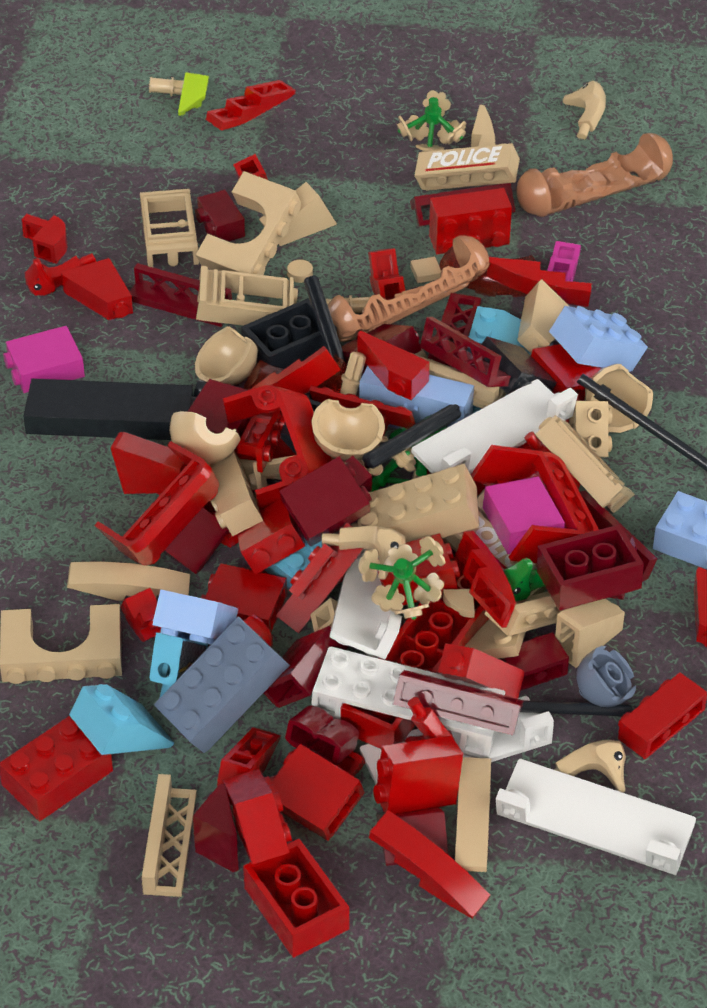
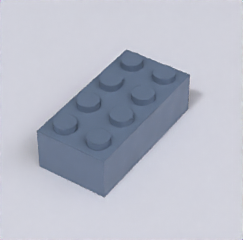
(221, 685)

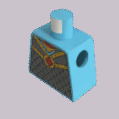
(172, 658)

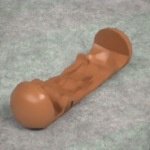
(556, 191)
(473, 262)

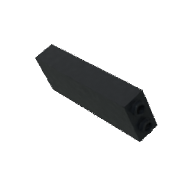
(104, 408)

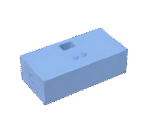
(432, 398)

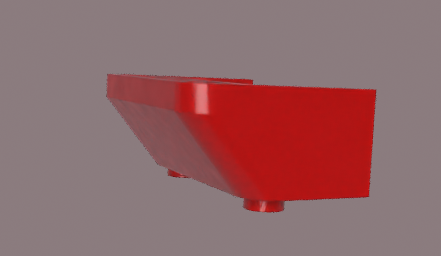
(298, 419)
(511, 464)
(169, 512)

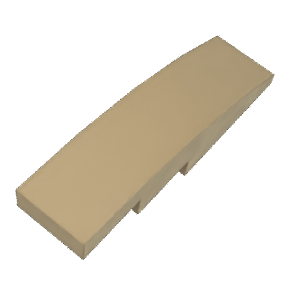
(483, 130)
(117, 579)
(473, 814)

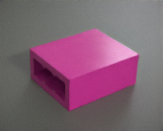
(44, 356)
(517, 506)

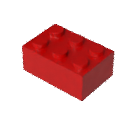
(474, 214)
(53, 769)
(258, 816)
(297, 899)

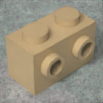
(591, 423)

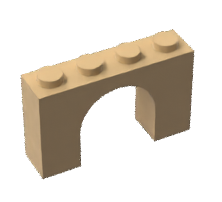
(279, 207)
(96, 657)

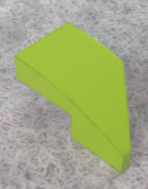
(193, 92)

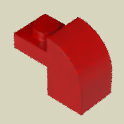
(47, 236)
(384, 273)
(140, 613)

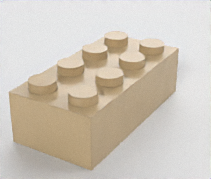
(427, 505)

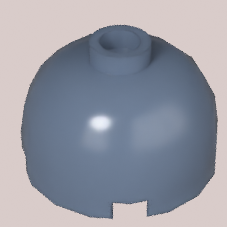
(605, 678)

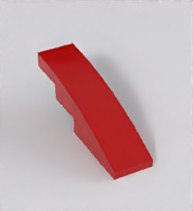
(253, 103)
(525, 274)
(304, 374)
(487, 578)
(429, 863)

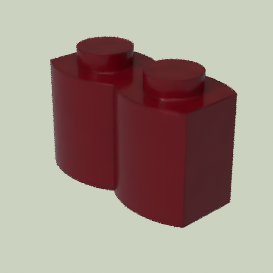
(322, 734)

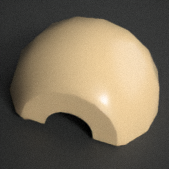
(226, 357)
(627, 389)
(347, 430)
(192, 434)

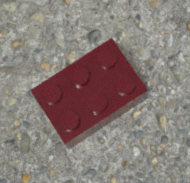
(589, 567)

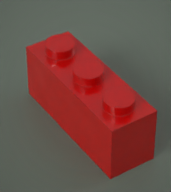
(662, 715)

